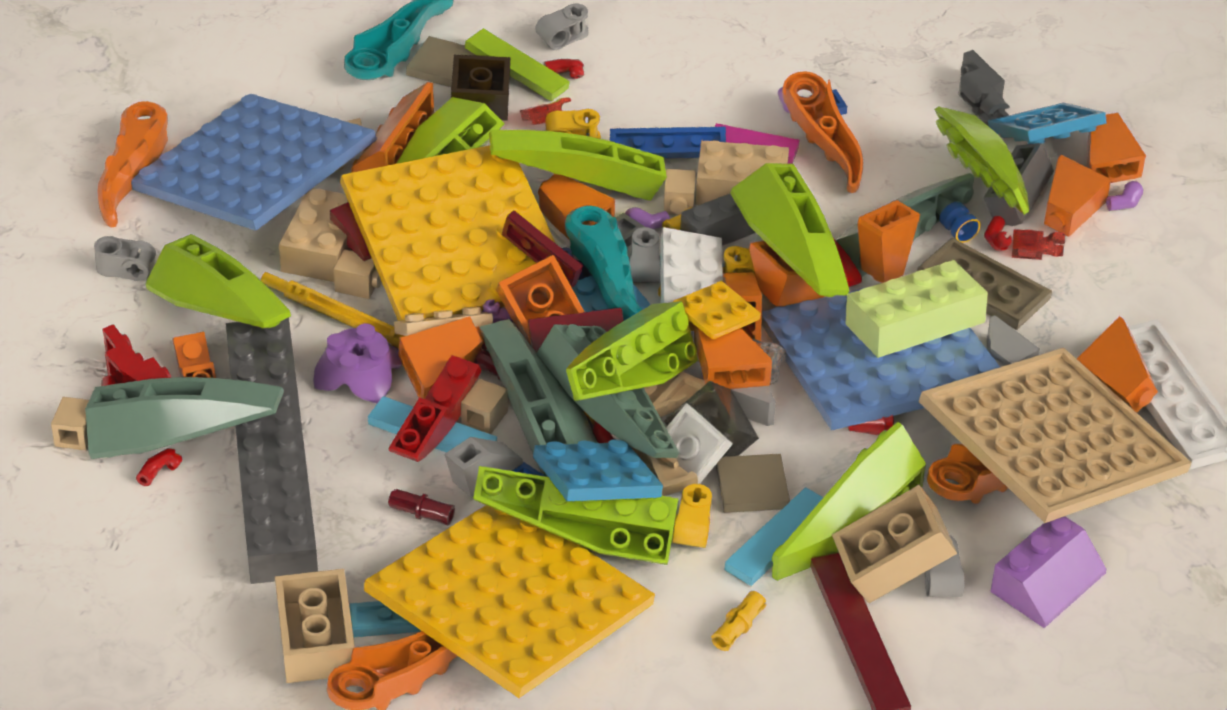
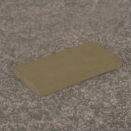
(1010, 294)

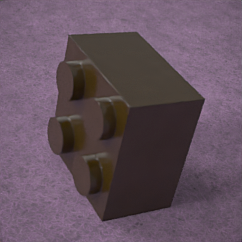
(483, 81)

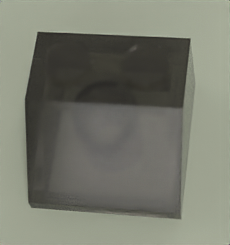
(724, 412)

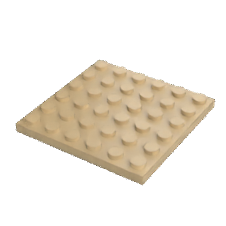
(1054, 434)

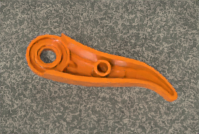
(824, 124)
(136, 147)
(965, 469)
(387, 671)

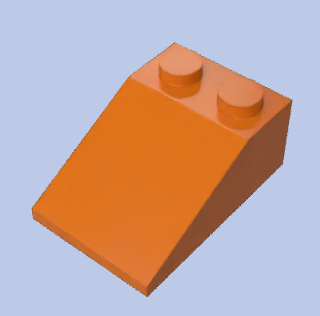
(538, 293)

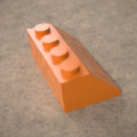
(397, 129)

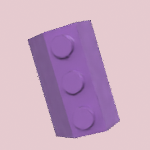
(1048, 571)

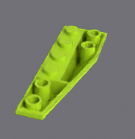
(451, 129)
(984, 154)
(583, 159)
(792, 224)
(214, 283)
(635, 353)
(875, 478)
(613, 527)

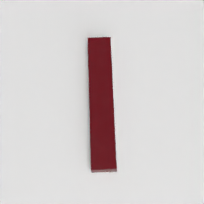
(859, 635)

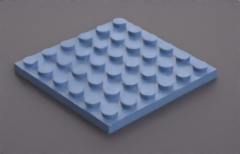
(253, 161)
(845, 375)

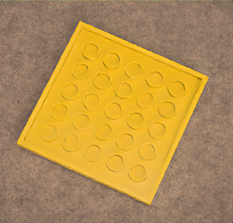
(440, 227)
(509, 597)

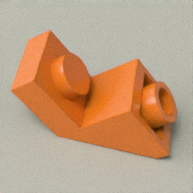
(193, 356)

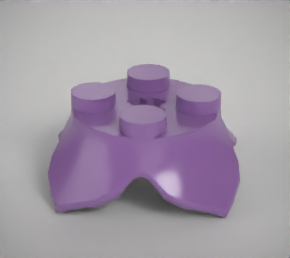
(359, 360)

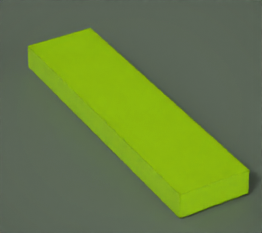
(522, 67)

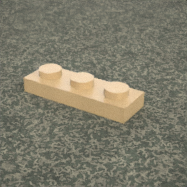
(416, 322)

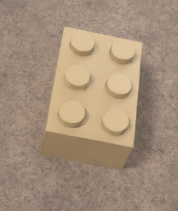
(727, 164)
(312, 240)
(894, 544)
(314, 623)

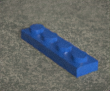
(668, 142)

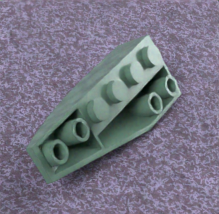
(927, 202)
(535, 394)
(171, 410)
(624, 414)

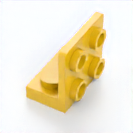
(718, 310)

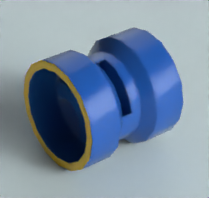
(960, 222)

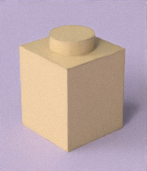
(679, 190)
(355, 276)
(484, 406)
(70, 425)

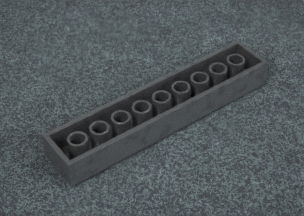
(272, 458)

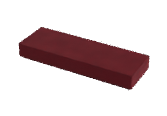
(539, 246)
(540, 327)

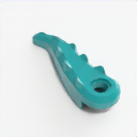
(390, 42)
(604, 255)

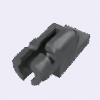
(982, 88)

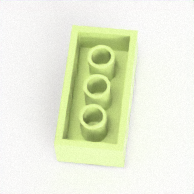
(916, 308)

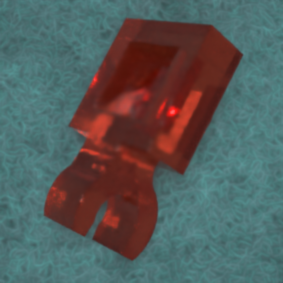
(538, 113)
(1032, 244)

